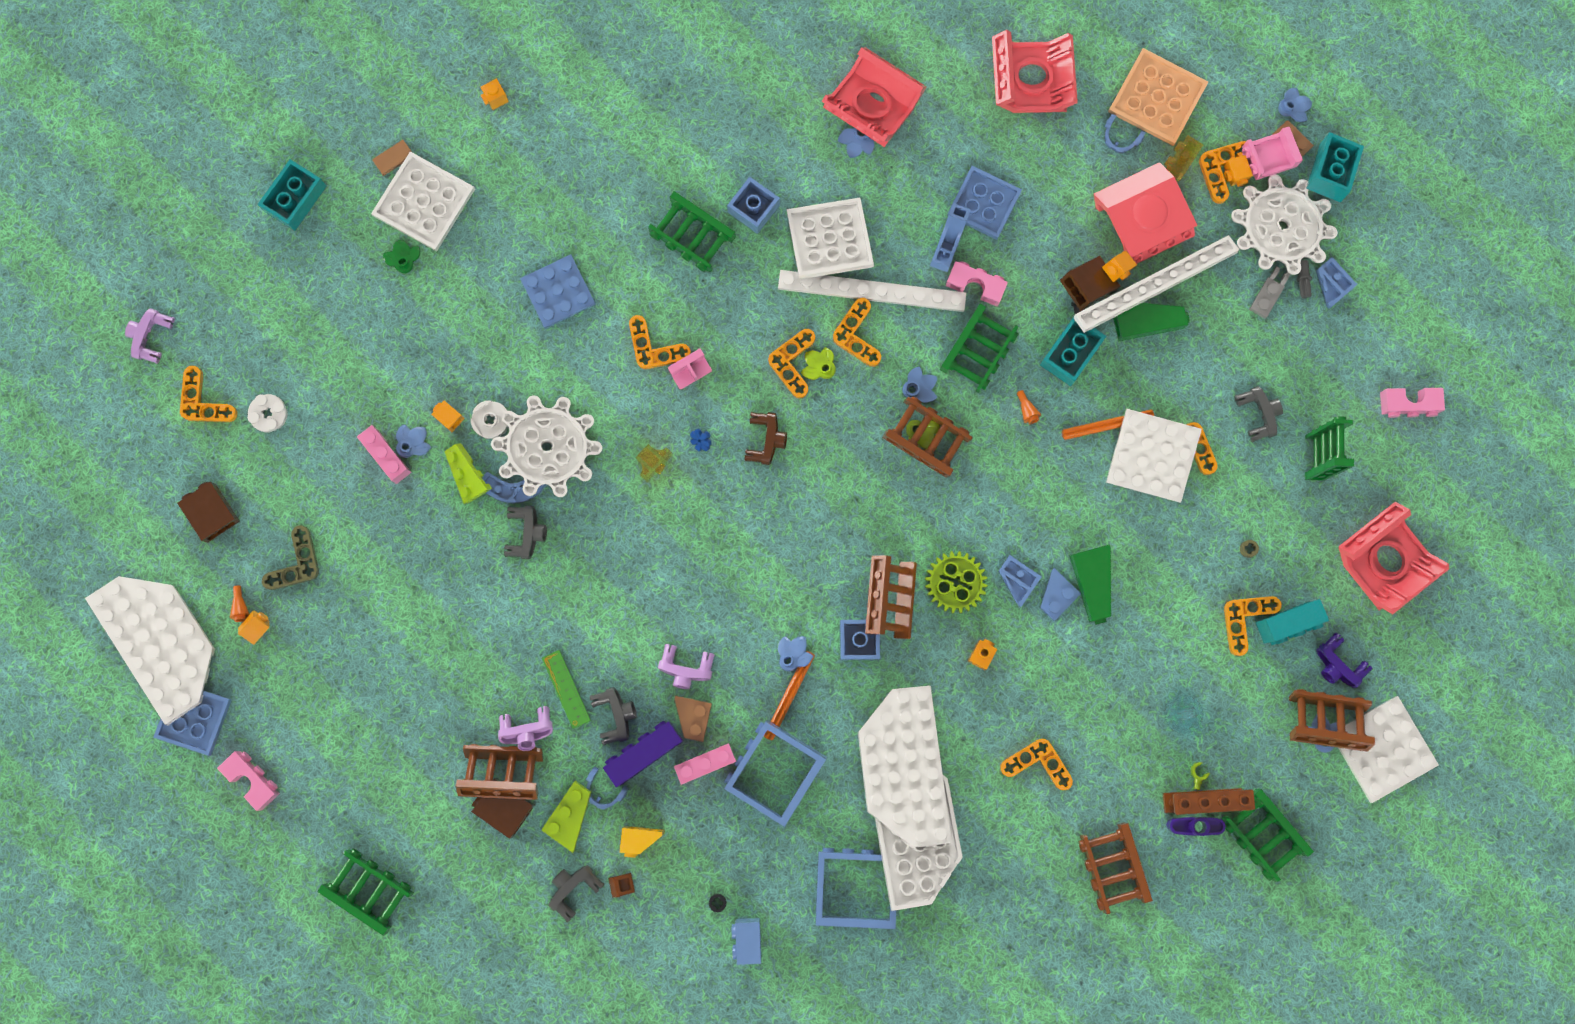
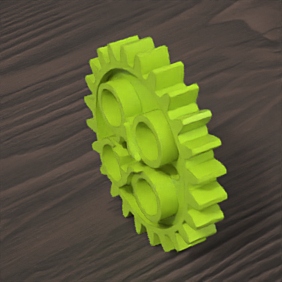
(961, 566)

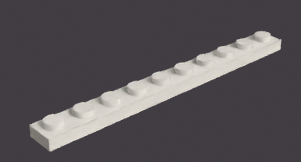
(1156, 284)
(873, 291)

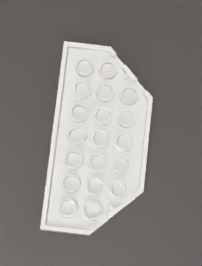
(157, 642)
(905, 768)
(918, 873)

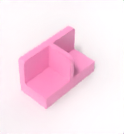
(689, 369)

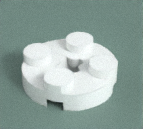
(262, 403)
(479, 419)

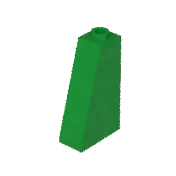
(1149, 320)
(1094, 581)

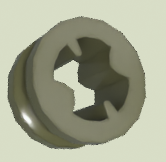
(1252, 553)

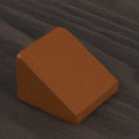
(621, 885)

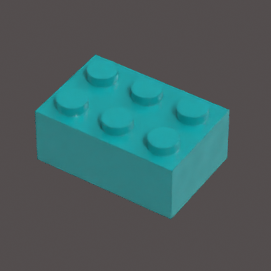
(1335, 167)
(292, 195)
(1072, 352)
(1292, 622)

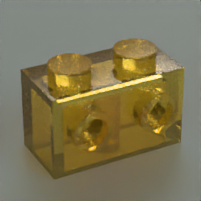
(1185, 155)

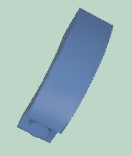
(950, 237)

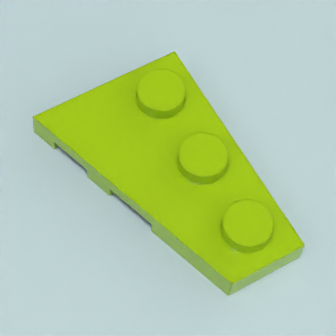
(465, 474)
(567, 818)

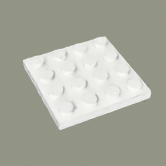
(423, 201)
(830, 238)
(1153, 455)
(1397, 754)

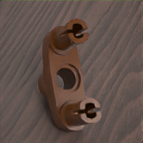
(773, 440)

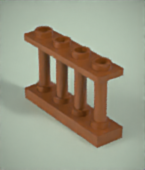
(911, 445)
(878, 597)
(1323, 736)
(499, 789)
(1208, 801)
(1129, 853)

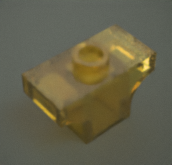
(652, 461)

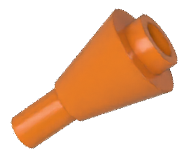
(1029, 412)
(239, 609)

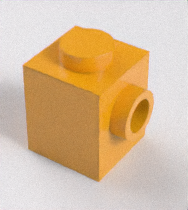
(493, 94)
(1237, 171)
(1119, 266)
(447, 416)
(254, 627)
(983, 654)

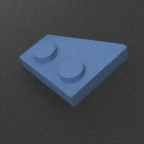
(1334, 282)
(1018, 579)
(1058, 595)

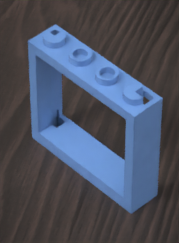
(742, 761)
(867, 854)

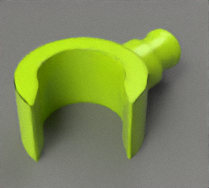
(1198, 780)

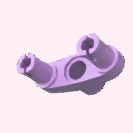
(140, 330)
(682, 674)
(525, 734)

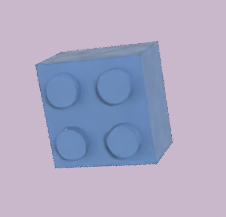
(753, 205)
(857, 644)
(748, 941)

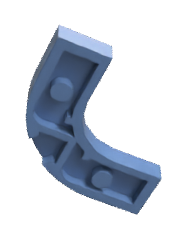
(506, 491)

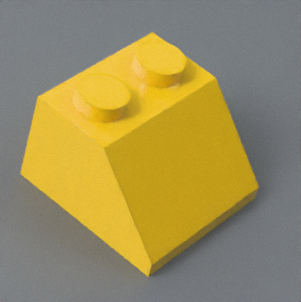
(637, 839)

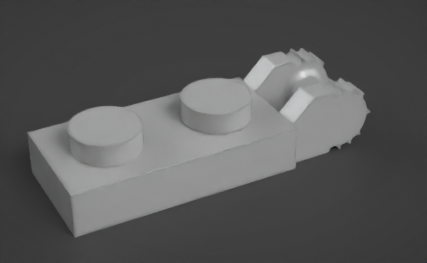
(1268, 294)

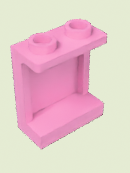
(1272, 154)

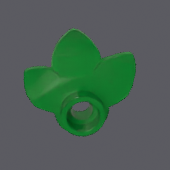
(400, 254)

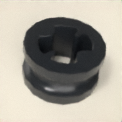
(713, 907)

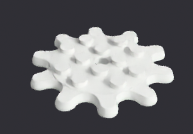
(1297, 211)
(543, 426)

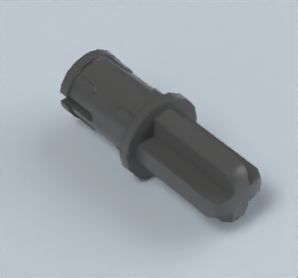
(1304, 280)

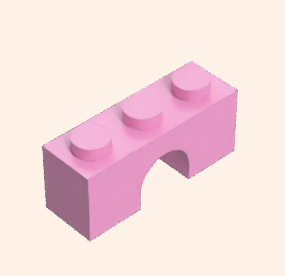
(992, 286)
(1429, 402)
(383, 454)
(705, 764)
(261, 790)

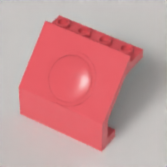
(1051, 95)
(859, 109)
(1147, 212)
(1383, 587)

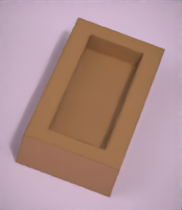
(392, 157)

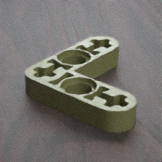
(298, 569)

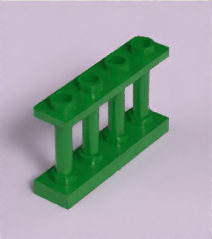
(708, 224)
(961, 348)
(1329, 450)
(1286, 832)
(364, 912)

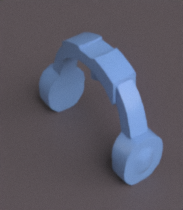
(1138, 140)
(590, 778)

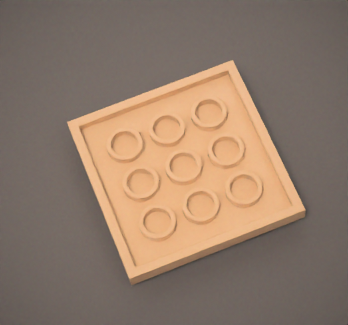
(1158, 97)

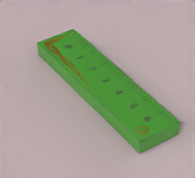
(566, 689)

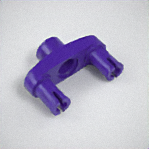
(1336, 668)
(1186, 826)

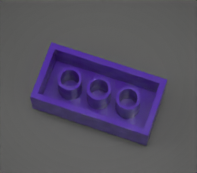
(643, 754)

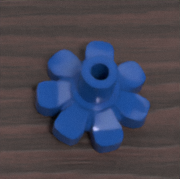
(700, 439)

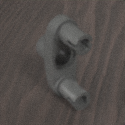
(1269, 409)
(531, 533)
(621, 711)
(566, 883)

